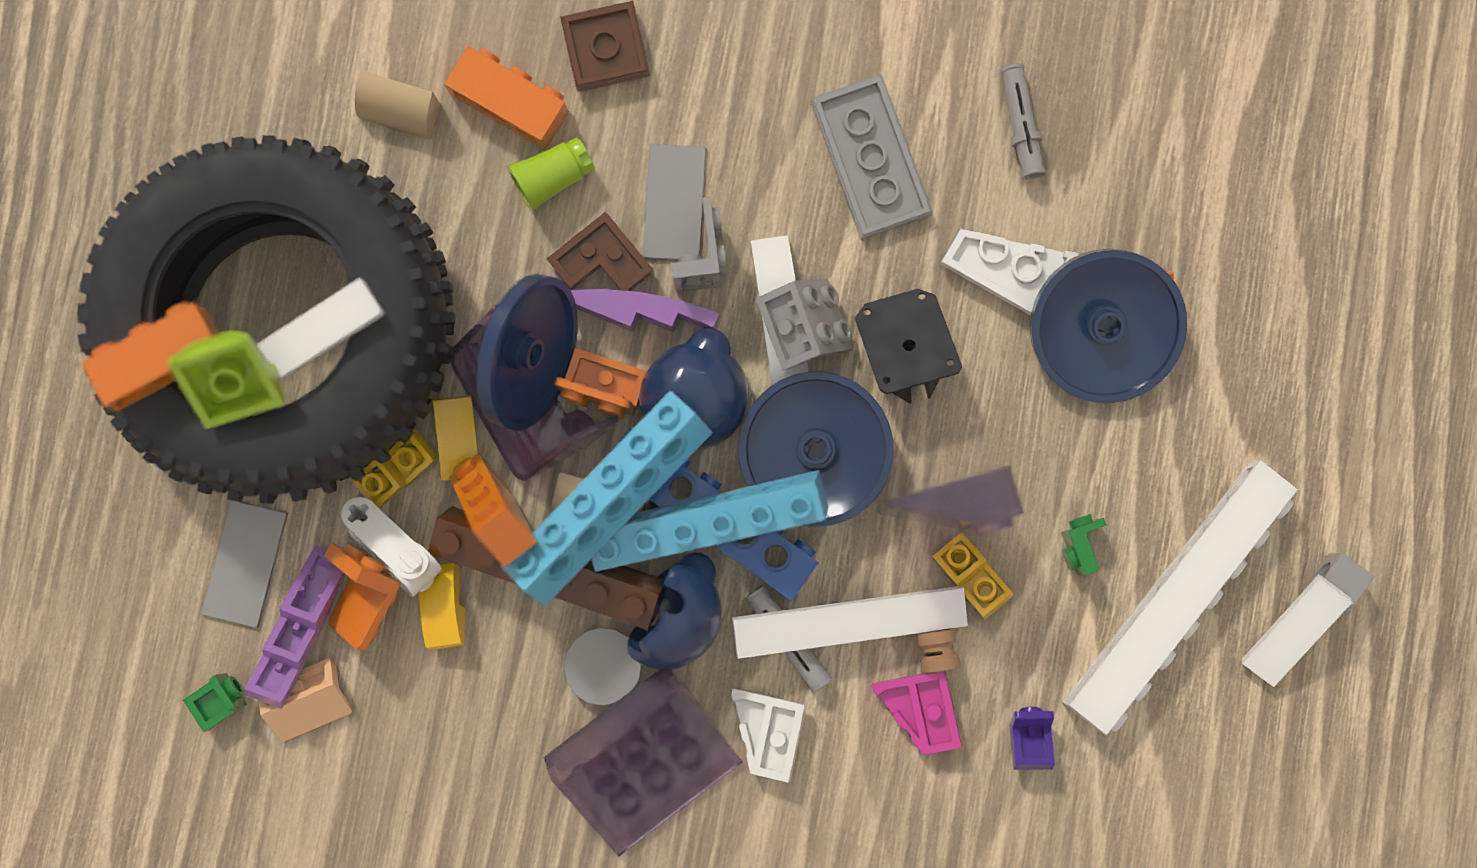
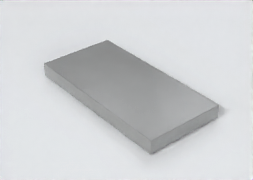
(871, 157)

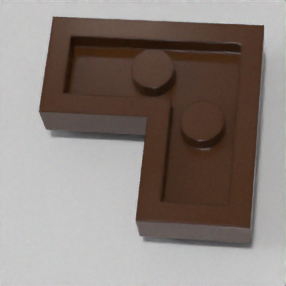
(601, 246)

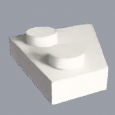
(770, 732)

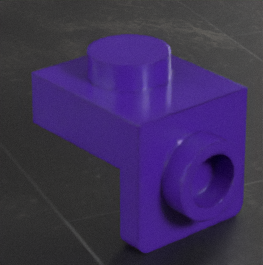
(1032, 739)

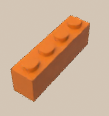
(491, 509)

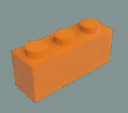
(507, 96)
(138, 364)

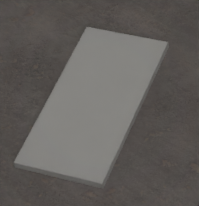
(673, 201)
(244, 564)

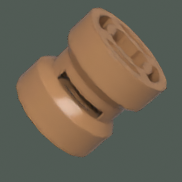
(938, 641)

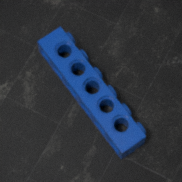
(786, 578)

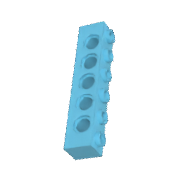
(608, 498)
(716, 520)

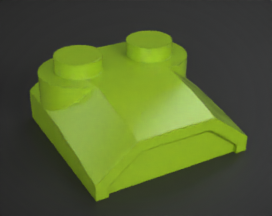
(226, 378)

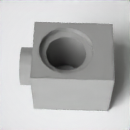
(1345, 575)

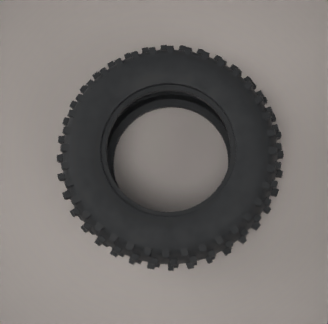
(201, 214)

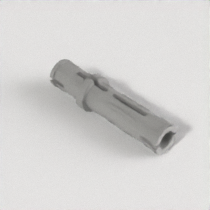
(1031, 159)
(803, 660)

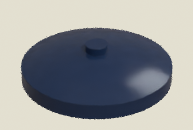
(1108, 325)
(526, 350)
(824, 426)

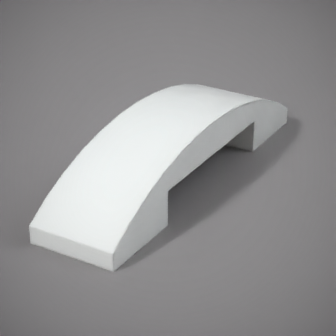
(772, 270)

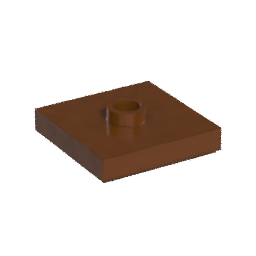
(605, 46)

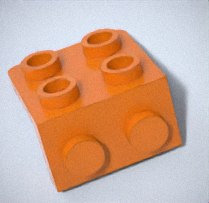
(602, 382)
(364, 597)

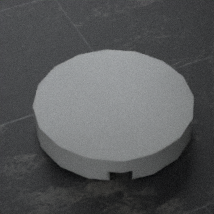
(600, 666)

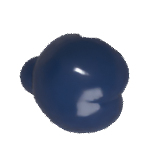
(703, 379)
(686, 618)

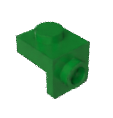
(1078, 551)
(216, 701)

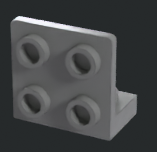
(699, 273)
(804, 322)

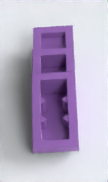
(627, 307)
(296, 630)

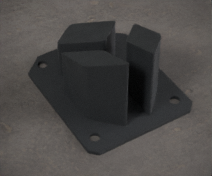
(890, 335)

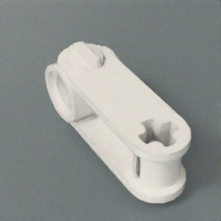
(390, 545)

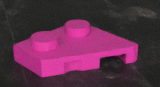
(923, 709)

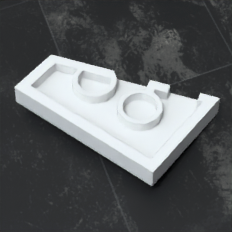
(1004, 266)

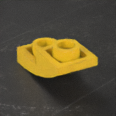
(454, 432)
(391, 477)
(970, 569)
(440, 610)

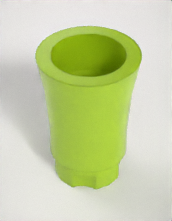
(550, 172)

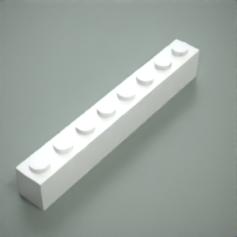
(1180, 597)

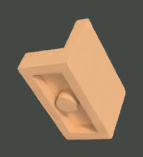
(310, 704)

